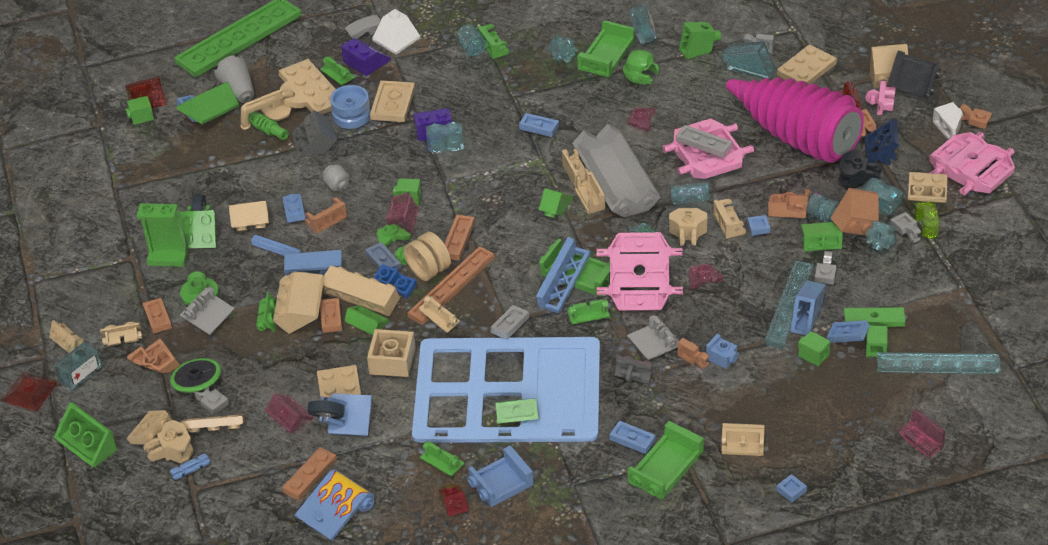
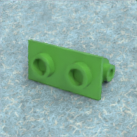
(336, 71)
(266, 312)
(582, 313)
(441, 459)

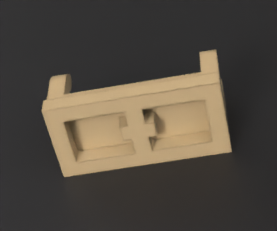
(573, 166)
(590, 194)
(727, 219)
(743, 439)

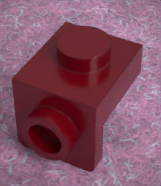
(454, 499)

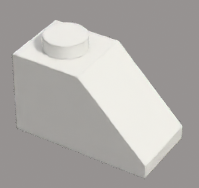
(948, 119)

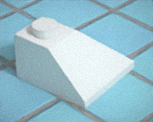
(395, 32)

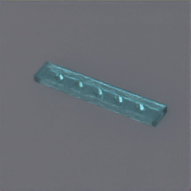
(782, 319)
(938, 362)

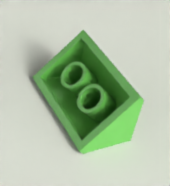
(210, 104)
(85, 436)

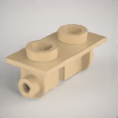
(438, 314)
(130, 331)
(64, 336)

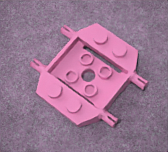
(957, 162)
(701, 164)
(655, 274)

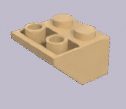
(927, 187)

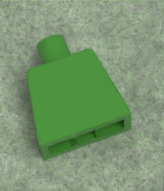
(697, 39)

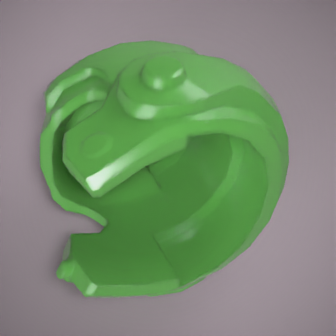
(637, 62)

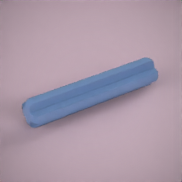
(273, 246)

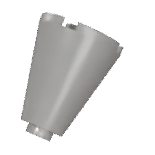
(236, 73)

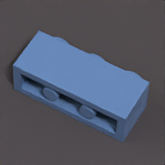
(312, 262)

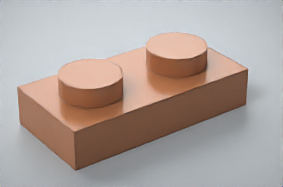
(157, 315)
(330, 315)

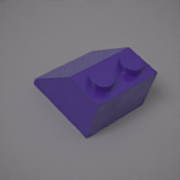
(363, 56)
(424, 119)

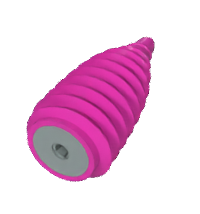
(803, 115)

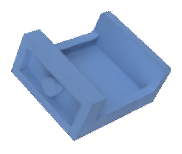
(502, 478)

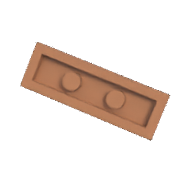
(459, 235)
(309, 474)

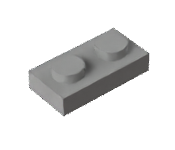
(509, 322)

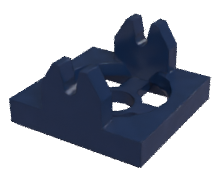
(883, 133)

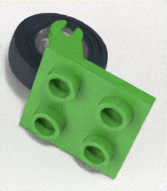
(199, 224)

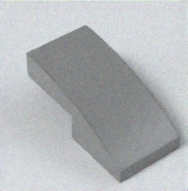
(364, 25)

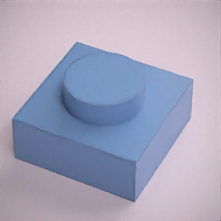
(758, 225)
(791, 488)

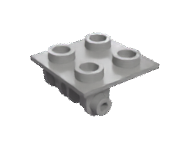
(207, 311)
(654, 339)

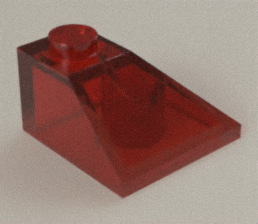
(151, 88)
(29, 391)

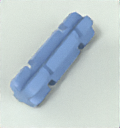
(189, 466)

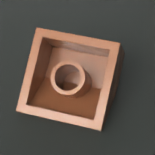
(857, 211)

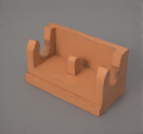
(327, 217)

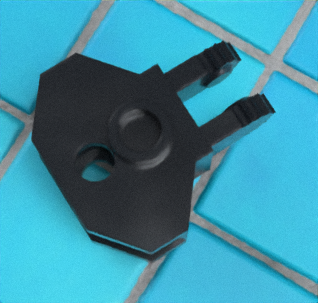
(857, 169)

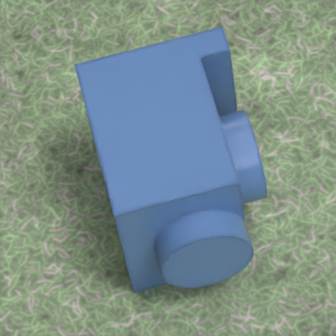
(721, 352)

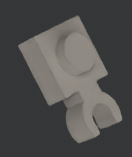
(768, 39)
(212, 401)

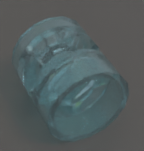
(471, 40)
(821, 207)

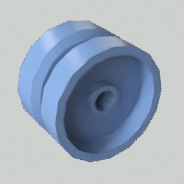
(350, 106)

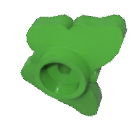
(391, 233)

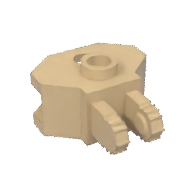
(688, 224)
(171, 444)

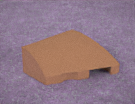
(788, 204)
(155, 357)

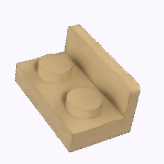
(149, 427)

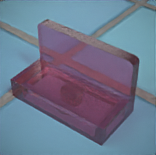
(402, 210)
(287, 412)
(923, 434)

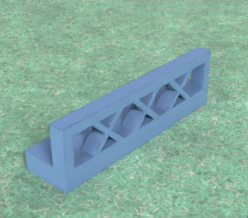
(555, 276)

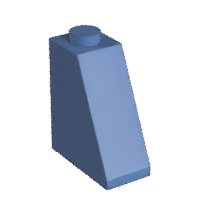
(807, 307)

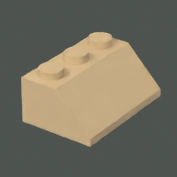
(298, 300)

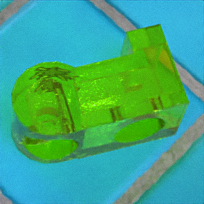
(929, 218)

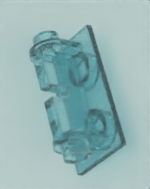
(690, 192)

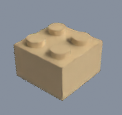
(391, 353)

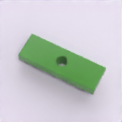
(876, 316)

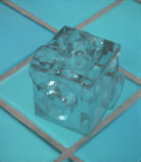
(562, 48)
(878, 229)

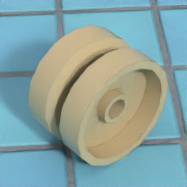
(427, 256)

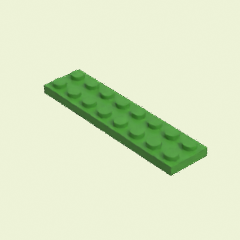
(237, 36)

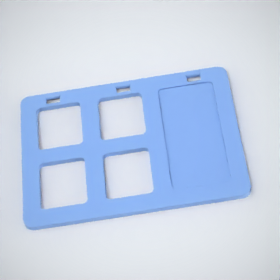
(555, 371)

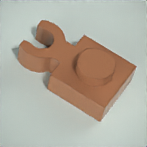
(690, 353)

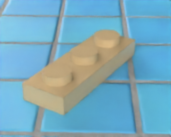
(214, 423)

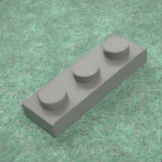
(704, 141)

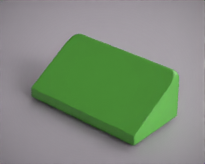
(365, 319)

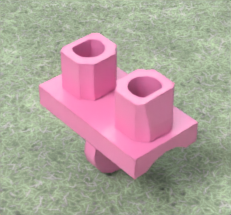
(884, 98)

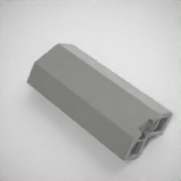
(617, 171)

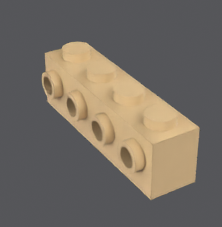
(360, 290)

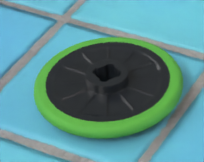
(195, 375)

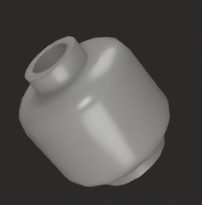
(336, 177)

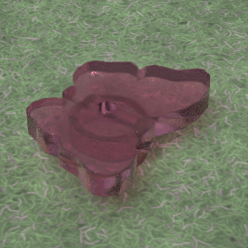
(641, 118)
(703, 273)

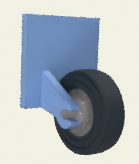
(343, 413)

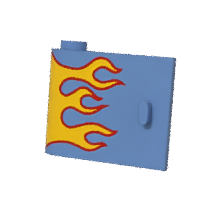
(334, 503)

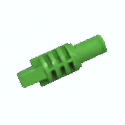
(267, 125)

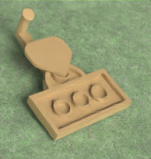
(302, 88)

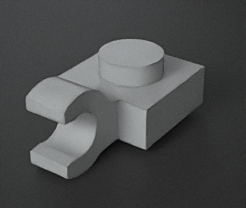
(906, 224)
(825, 272)

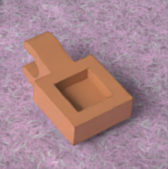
(976, 117)

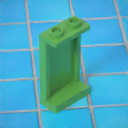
(607, 49)
(163, 234)
(593, 275)
(667, 461)

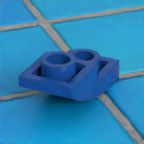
(402, 283)

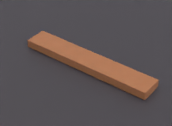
(454, 282)

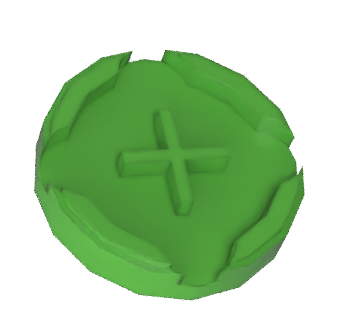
(194, 286)

